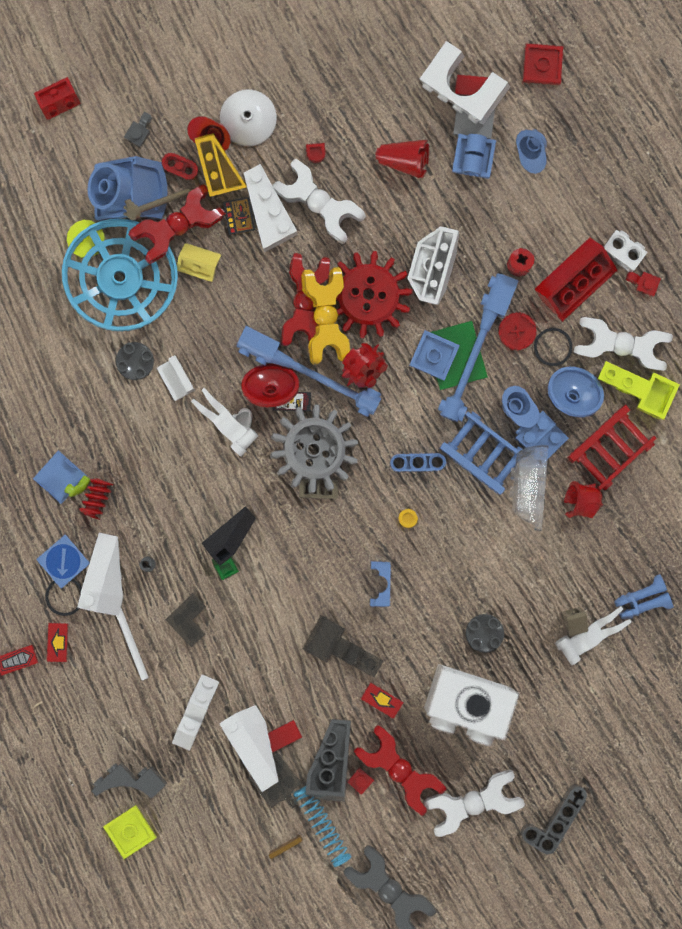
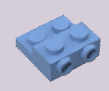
(543, 433)

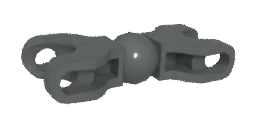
(389, 889)

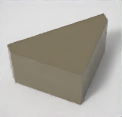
(575, 621)

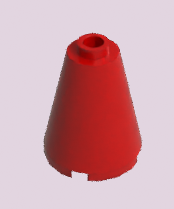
(405, 156)

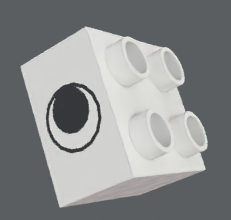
(471, 703)

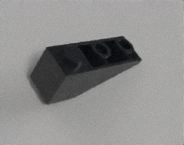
(227, 539)

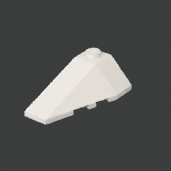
(251, 741)

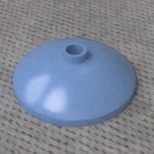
(580, 386)

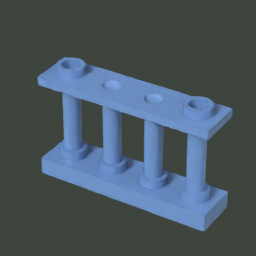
(466, 460)

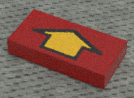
(57, 642)
(382, 700)

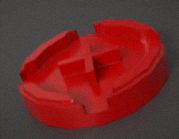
(517, 331)

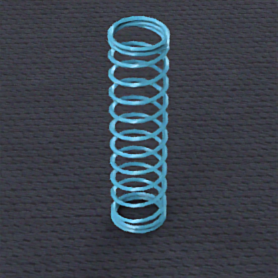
(342, 858)

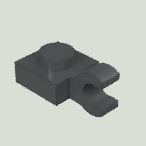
(137, 132)

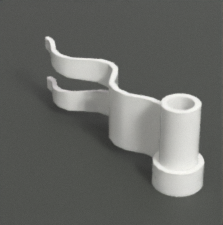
(227, 424)
(583, 642)

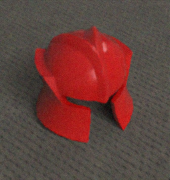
(586, 497)

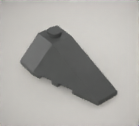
(329, 770)

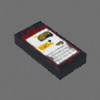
(302, 400)

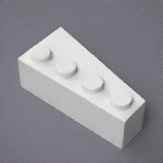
(270, 215)

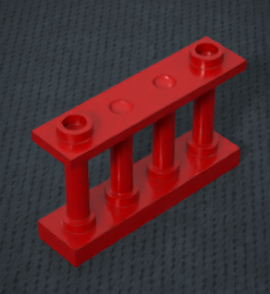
(608, 430)

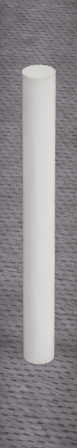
(132, 646)

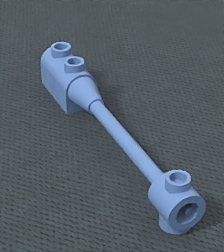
(495, 305)
(268, 351)

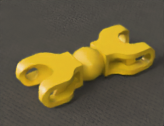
(325, 314)

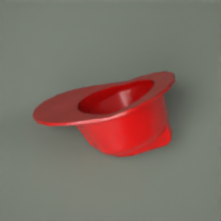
(204, 126)

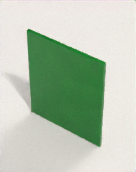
(465, 336)

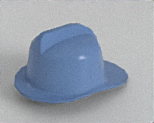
(531, 150)
(520, 407)

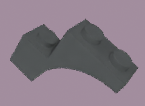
(119, 775)

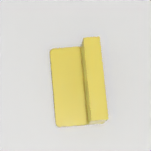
(198, 262)

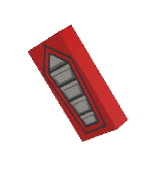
(17, 660)

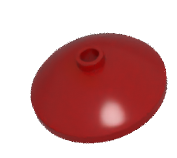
(270, 385)

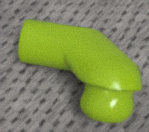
(79, 488)

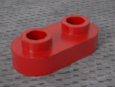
(180, 166)

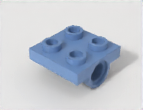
(474, 155)

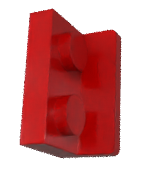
(57, 98)

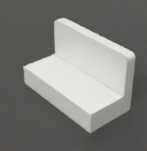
(175, 378)

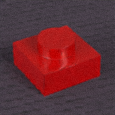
(360, 780)

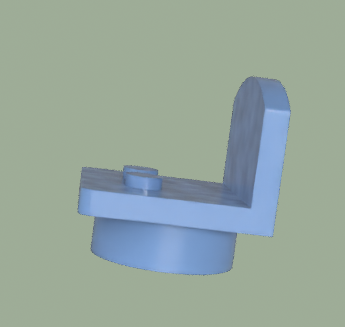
(126, 179)

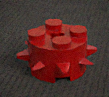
(364, 365)

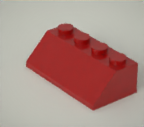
(576, 279)

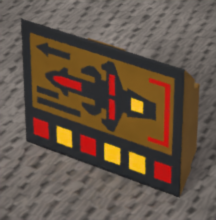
(239, 216)

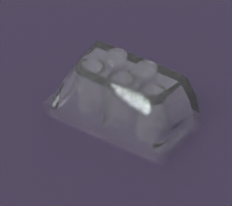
(529, 484)

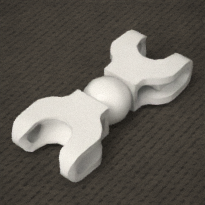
(319, 201)
(623, 343)
(474, 803)

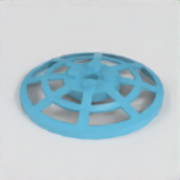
(105, 277)

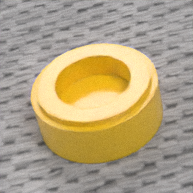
(408, 518)

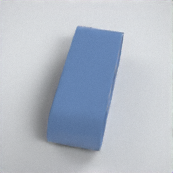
(427, 462)

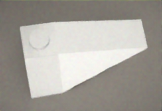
(102, 583)

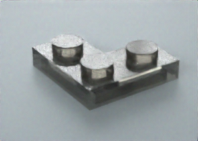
(182, 620)

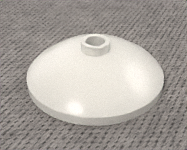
(249, 130)

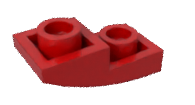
(469, 84)

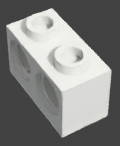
(621, 256)

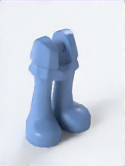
(657, 586)

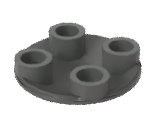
(134, 361)
(484, 633)

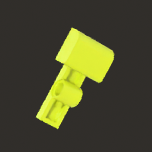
(654, 393)

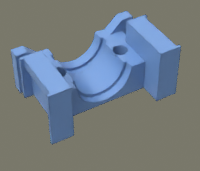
(384, 597)

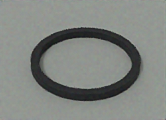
(570, 346)
(49, 605)

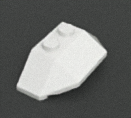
(433, 264)

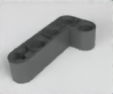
(557, 817)

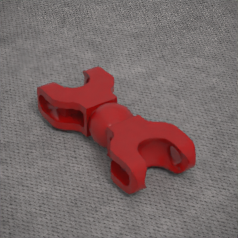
(176, 224)
(303, 315)
(400, 770)

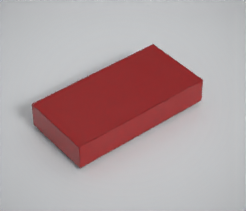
(284, 735)

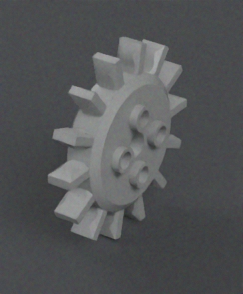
(329, 440)

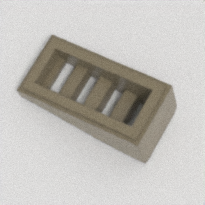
(334, 491)

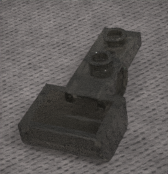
(328, 640)

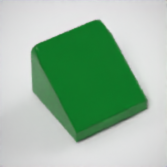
(226, 569)

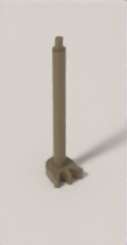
(134, 211)

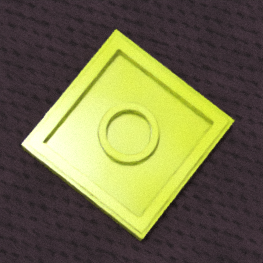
(130, 831)

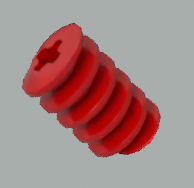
(521, 255)
(95, 498)

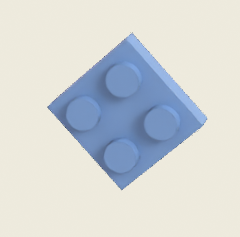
(434, 355)

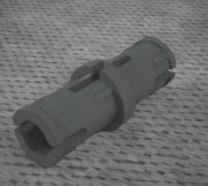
(152, 564)

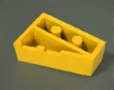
(217, 167)

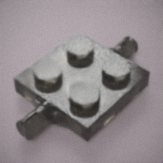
(284, 788)

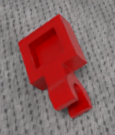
(645, 283)

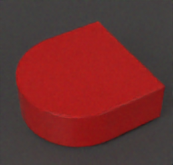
(315, 152)

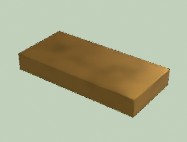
(285, 846)

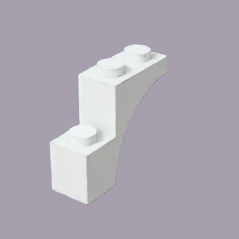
(195, 712)

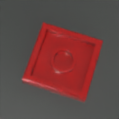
(543, 64)

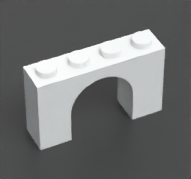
(477, 106)

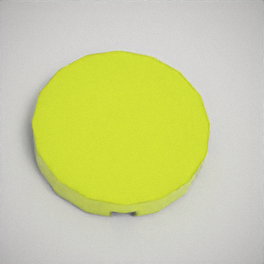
(82, 249)

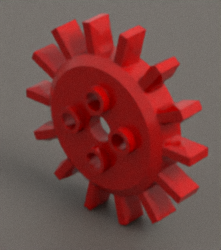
(380, 309)

